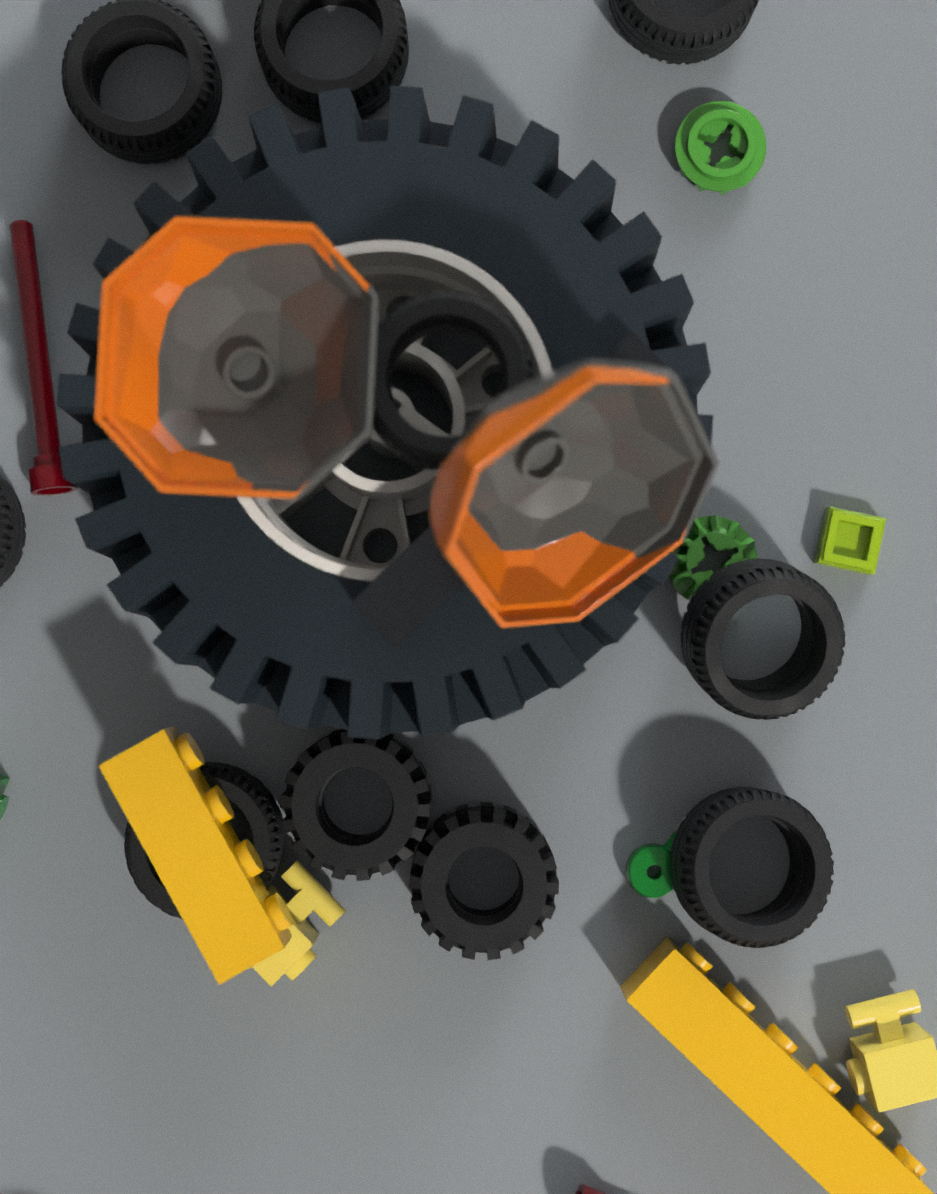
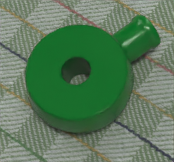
(641, 860)

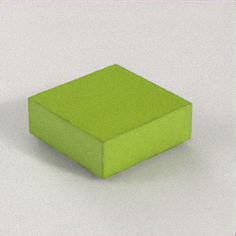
(850, 540)

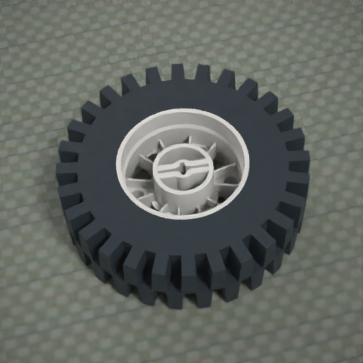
(414, 216)

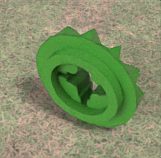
(746, 142)
(720, 535)

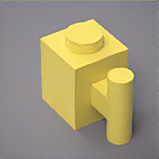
(309, 897)
(895, 1061)

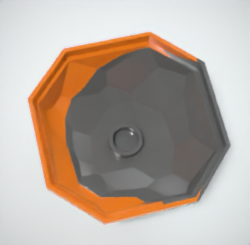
(237, 358)
(571, 488)

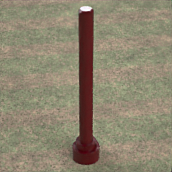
(47, 472)

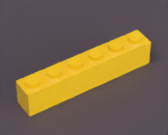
(765, 1079)

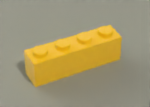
(198, 852)

